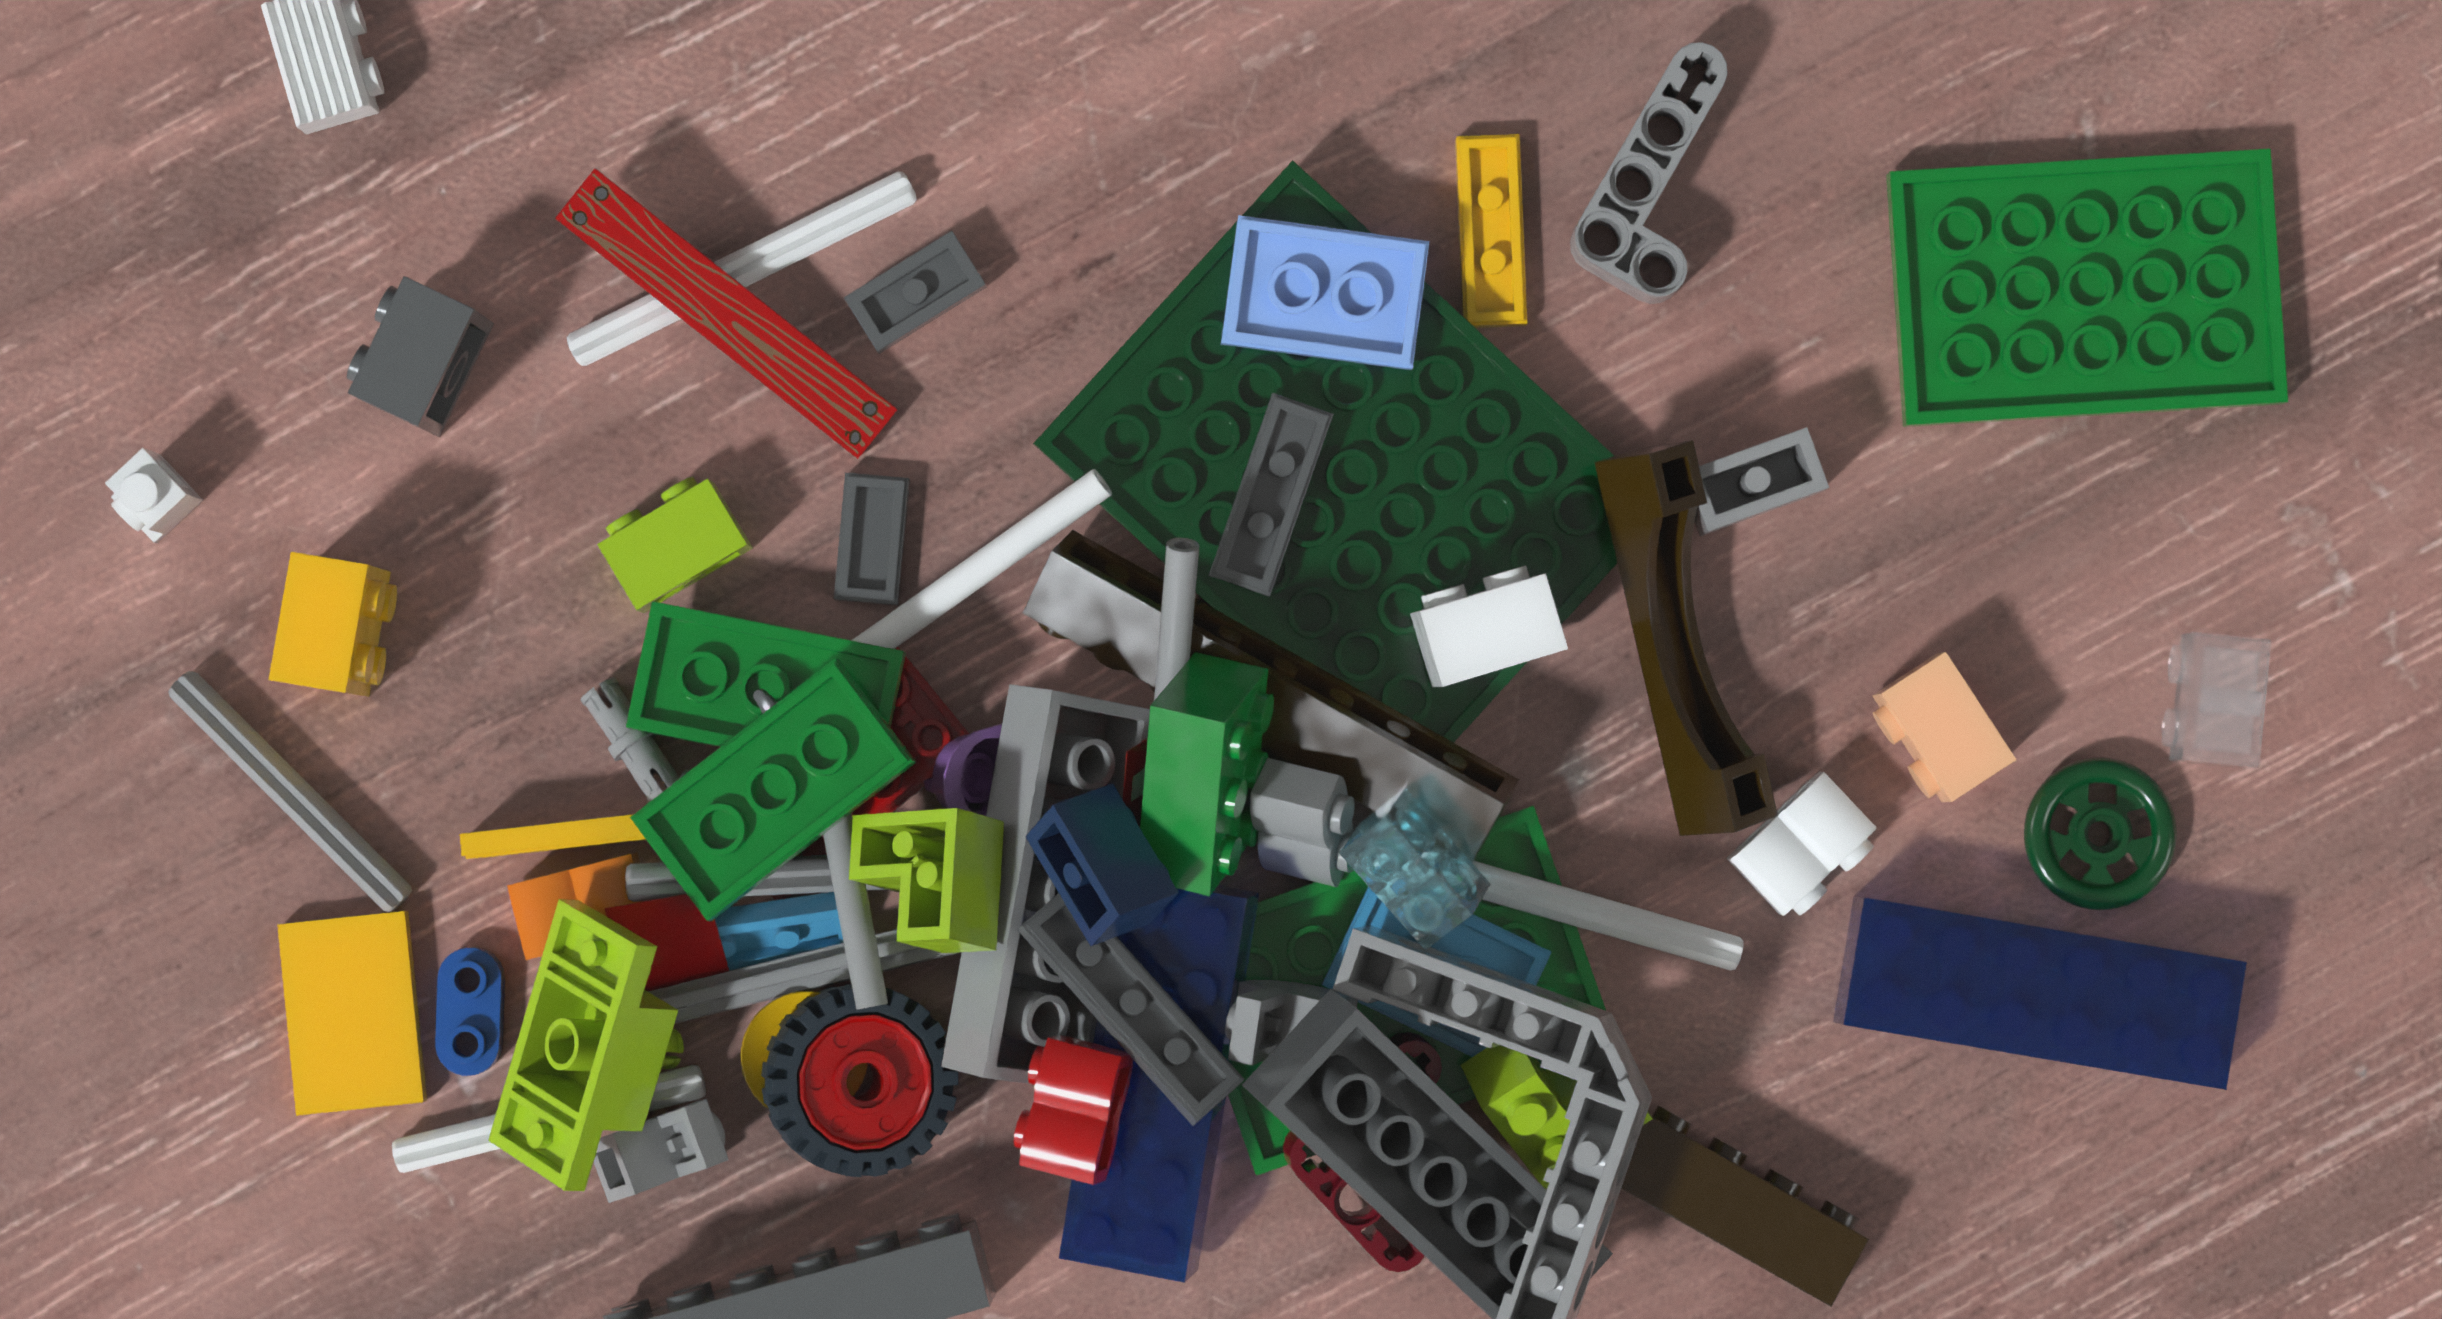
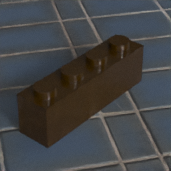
(1741, 1210)

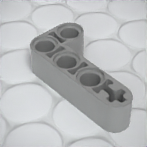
(1657, 166)

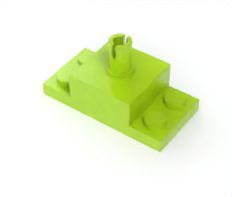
(584, 1047)

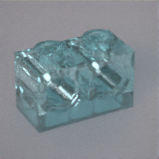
(1415, 869)

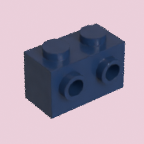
(1101, 864)

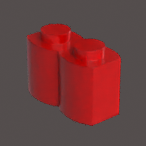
(1073, 1108)

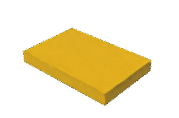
(352, 1013)

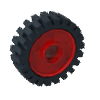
(810, 1090)

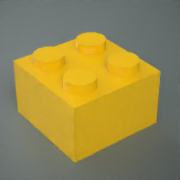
(332, 625)

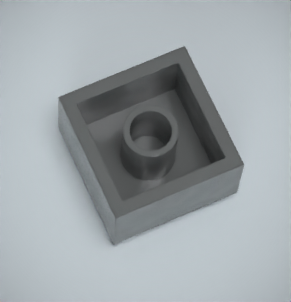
(418, 355)

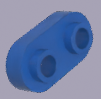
(472, 1012)

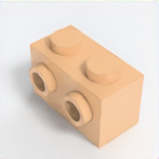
(1942, 729)

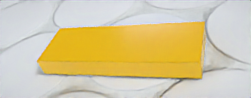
(1491, 230)
(549, 837)

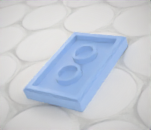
(1325, 292)

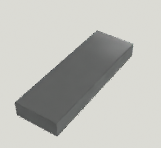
(1270, 494)

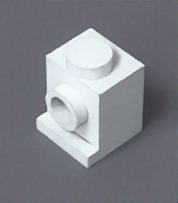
(151, 494)

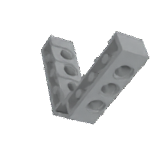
(1569, 1040)

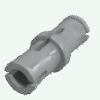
(632, 746)

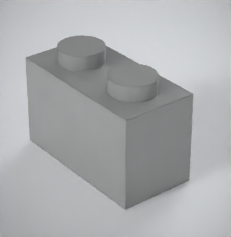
(1759, 481)

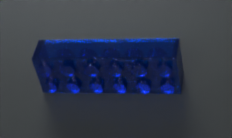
(2040, 992)
(1162, 1169)

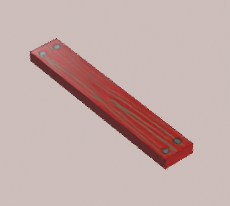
(726, 313)

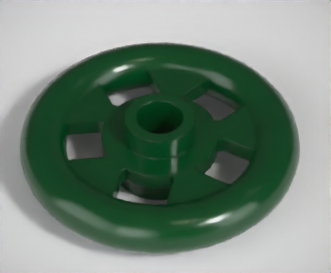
(2096, 887)

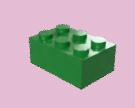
(1203, 769)

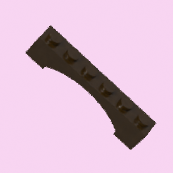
(1707, 764)

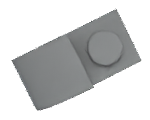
(1267, 1014)
(665, 1150)

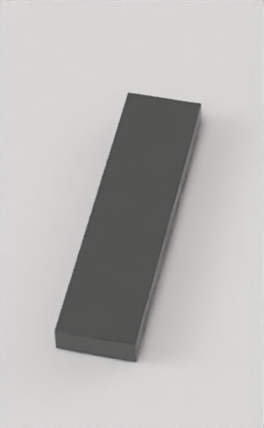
(1134, 1011)

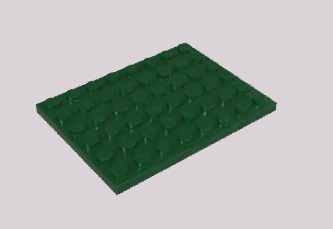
(1413, 491)

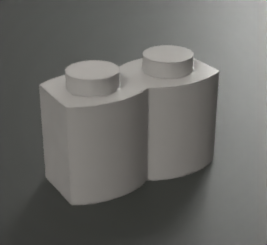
(1302, 821)

